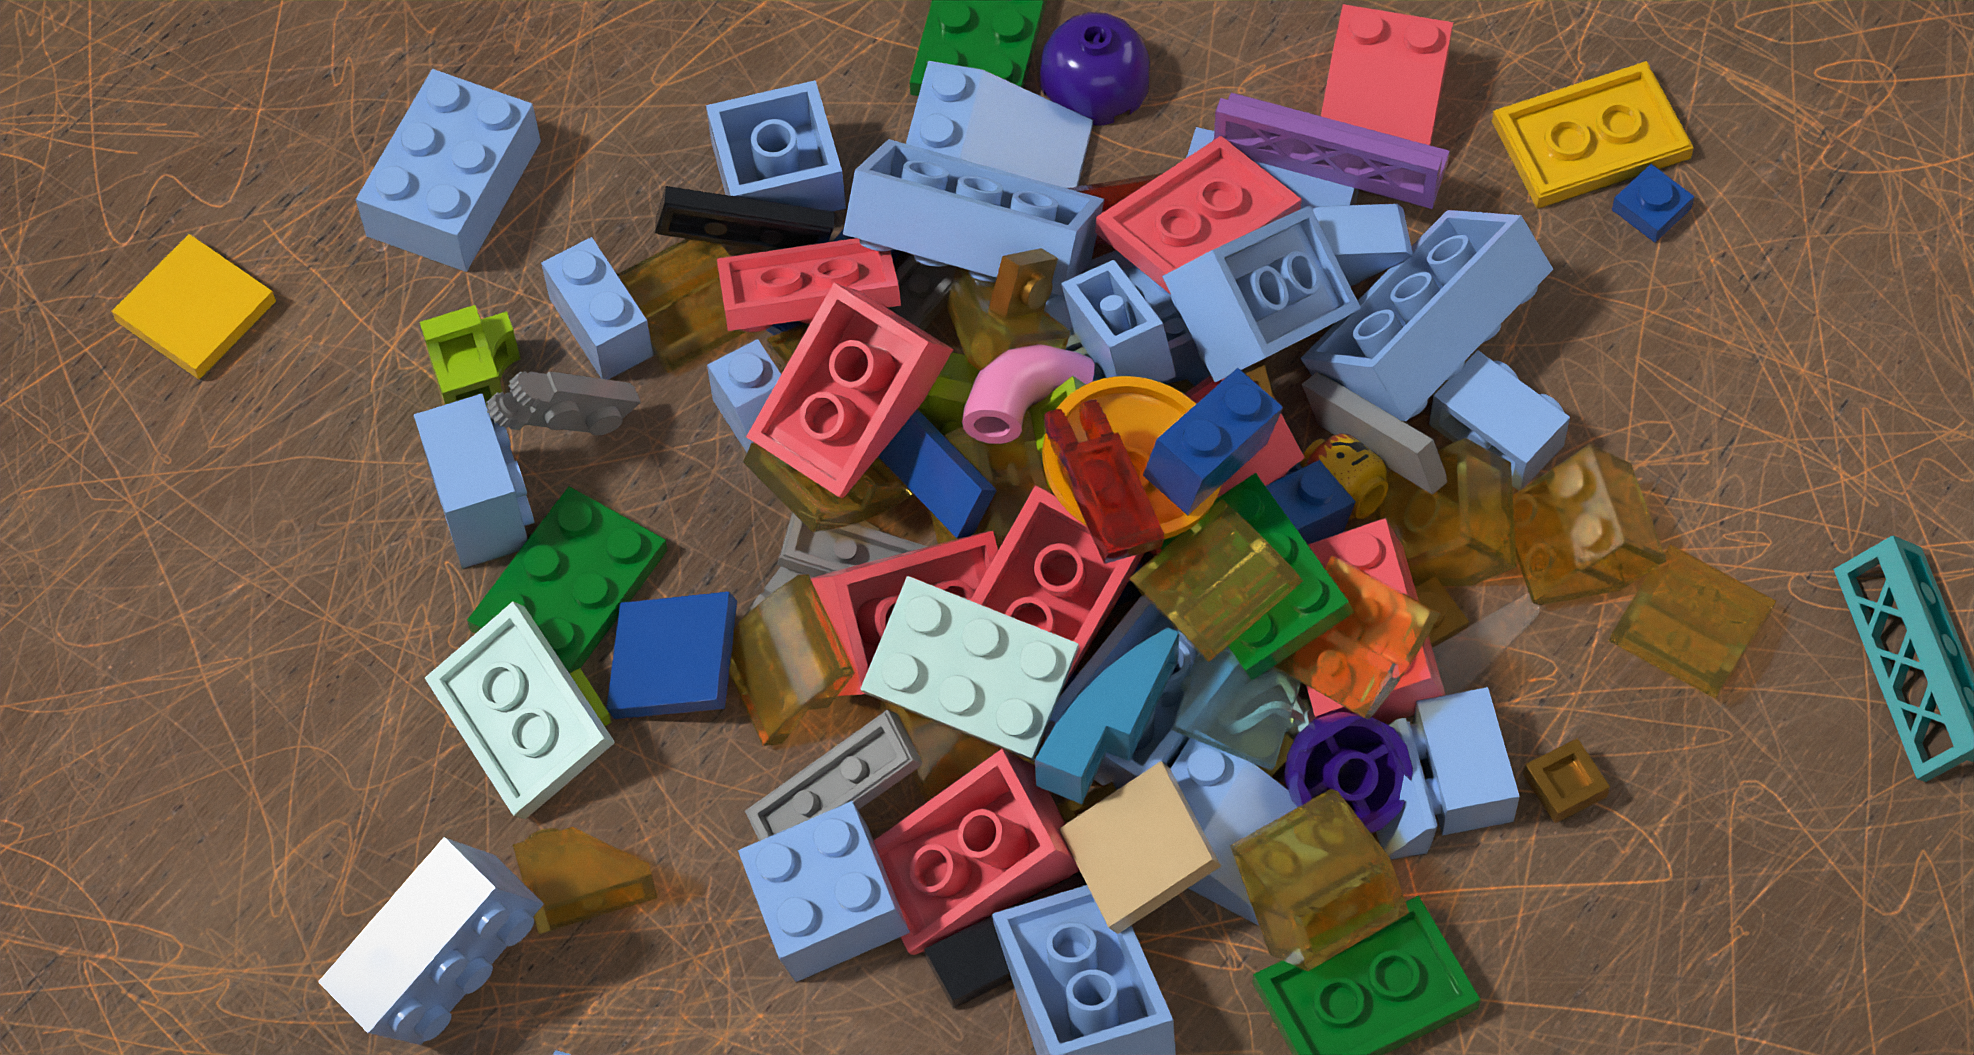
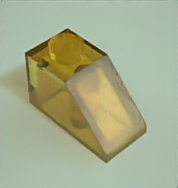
(580, 876)

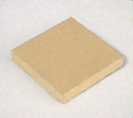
(1139, 847)

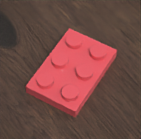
(1194, 209)
(794, 282)

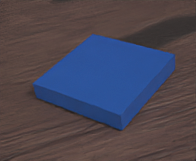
(672, 655)

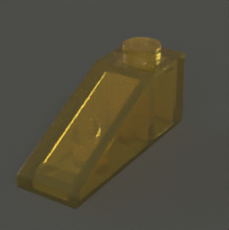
(987, 334)

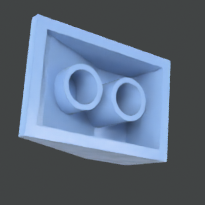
(998, 125)
(1261, 293)
(1229, 803)
(1081, 980)

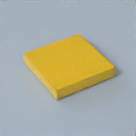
(193, 306)

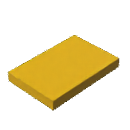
(1591, 134)

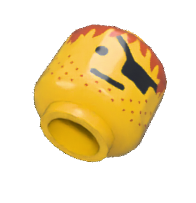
(1354, 467)

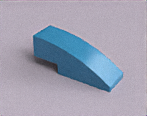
(1107, 717)

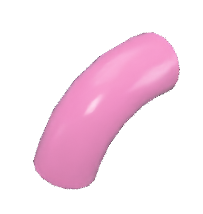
(1015, 383)

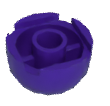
(1096, 67)
(1357, 759)

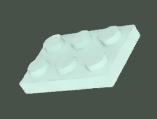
(970, 668)
(519, 710)

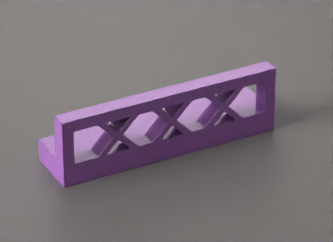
(1332, 149)

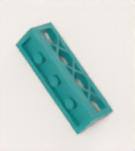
(1930, 636)

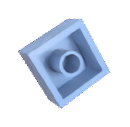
(778, 148)
(475, 480)
(823, 891)

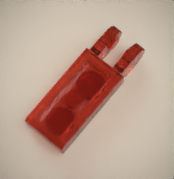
(1104, 484)

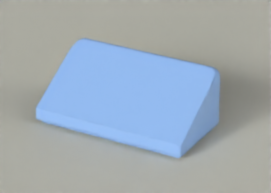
(1416, 824)

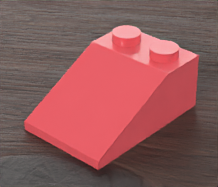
(1387, 72)
(847, 389)
(1054, 574)
(864, 595)
(974, 850)

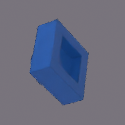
(1653, 203)

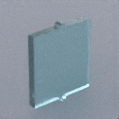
(1234, 712)

